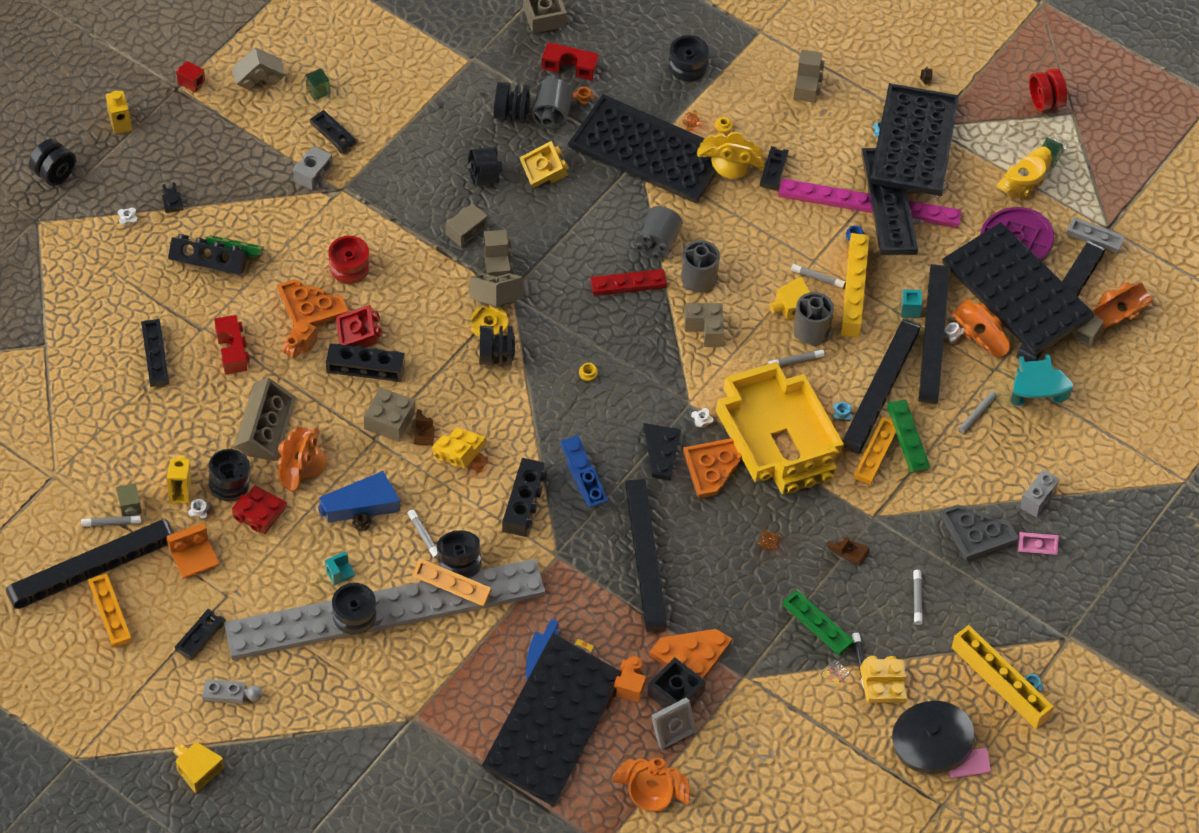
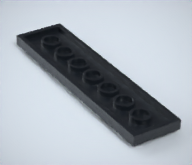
(890, 214)

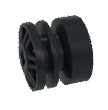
(511, 102)
(496, 345)
(229, 474)

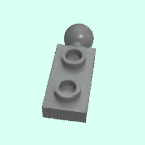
(230, 692)

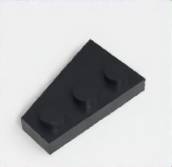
(662, 449)

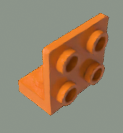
(192, 551)

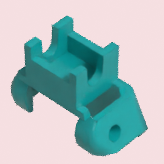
(1040, 380)

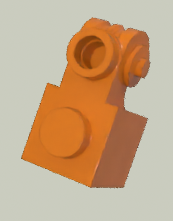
(301, 338)
(631, 682)

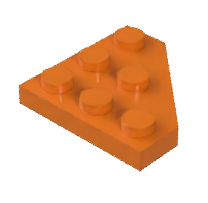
(310, 303)
(711, 465)
(696, 650)

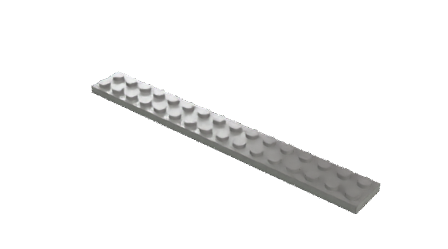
(393, 608)

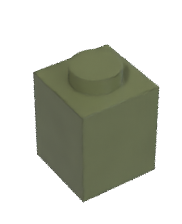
(129, 500)

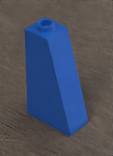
(369, 496)

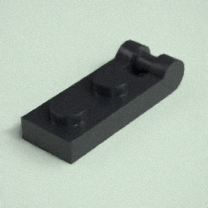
(332, 131)
(774, 168)
(199, 634)

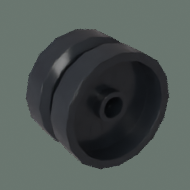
(688, 57)
(52, 162)
(460, 553)
(354, 608)

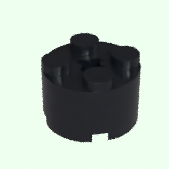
(484, 166)

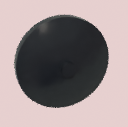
(933, 737)

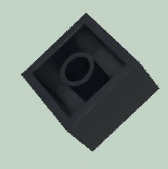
(676, 683)

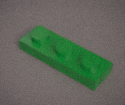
(252, 249)

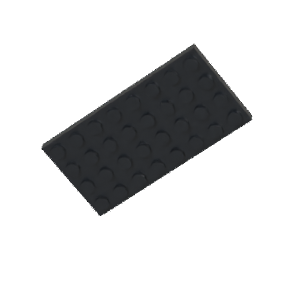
(914, 139)
(645, 148)
(1018, 288)
(552, 719)

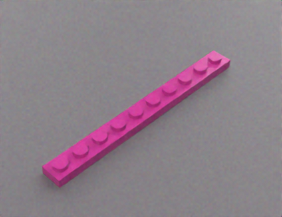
(861, 202)

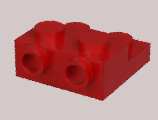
(359, 327)
(258, 509)

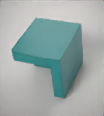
(911, 303)
(339, 568)

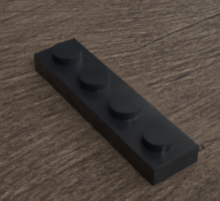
(155, 352)

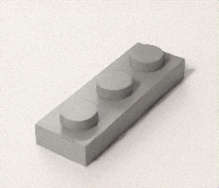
(1089, 232)

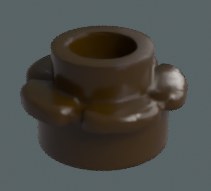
(926, 75)
(361, 526)

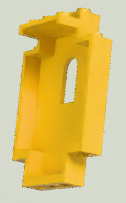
(768, 403)

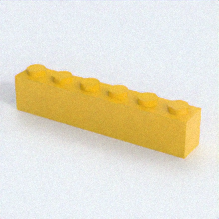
(854, 285)
(1002, 677)

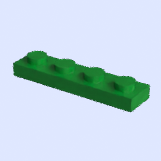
(908, 436)
(818, 623)

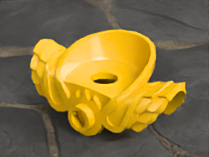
(731, 154)
(1022, 186)

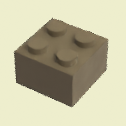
(545, 14)
(389, 414)

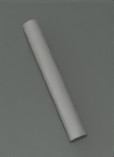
(977, 412)

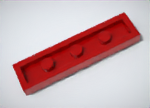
(628, 282)

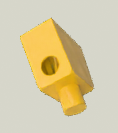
(118, 105)
(787, 298)
(179, 470)
(197, 765)

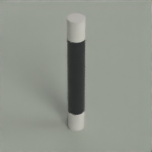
(858, 650)

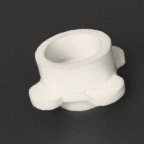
(127, 216)
(953, 331)
(702, 422)
(196, 504)

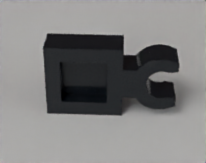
(172, 199)

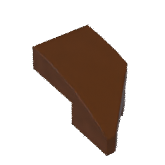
(424, 430)
(850, 550)

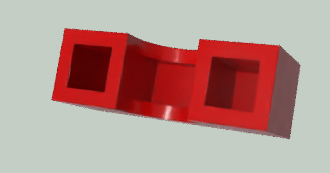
(558, 55)
(229, 331)

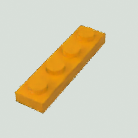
(875, 451)
(452, 582)
(109, 610)

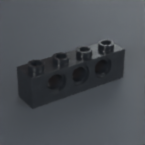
(179, 253)
(350, 362)
(519, 523)

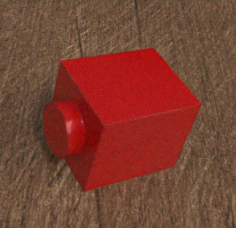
(190, 76)

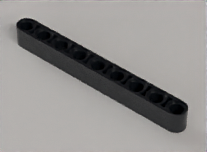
(1075, 281)
(934, 334)
(881, 386)
(645, 555)
(89, 564)

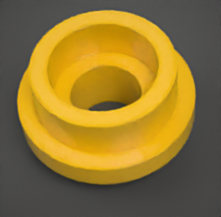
(721, 128)
(588, 367)

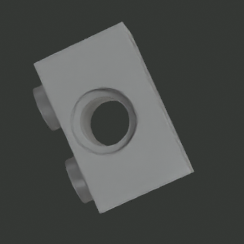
(312, 168)
(1039, 493)

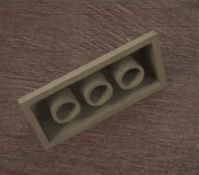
(265, 420)

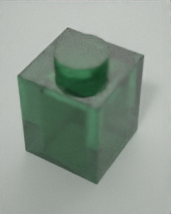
(317, 84)
(1056, 150)

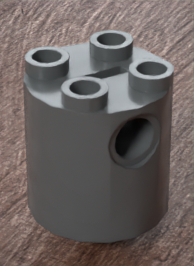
(552, 103)
(659, 232)
(700, 266)
(813, 318)

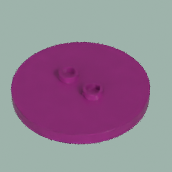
(1028, 226)

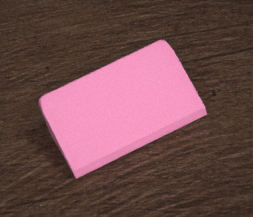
(1038, 543)
(975, 764)

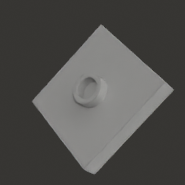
(674, 723)

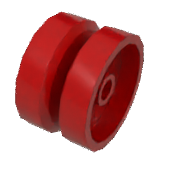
(1048, 89)
(349, 259)

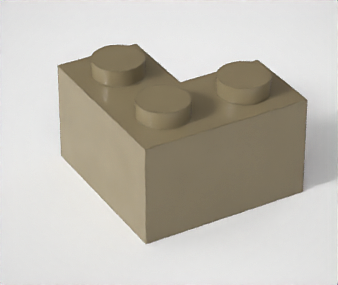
(258, 66)
(808, 76)
(497, 253)
(496, 290)
(705, 319)

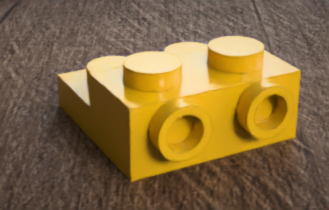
(544, 164)
(459, 447)
(884, 680)

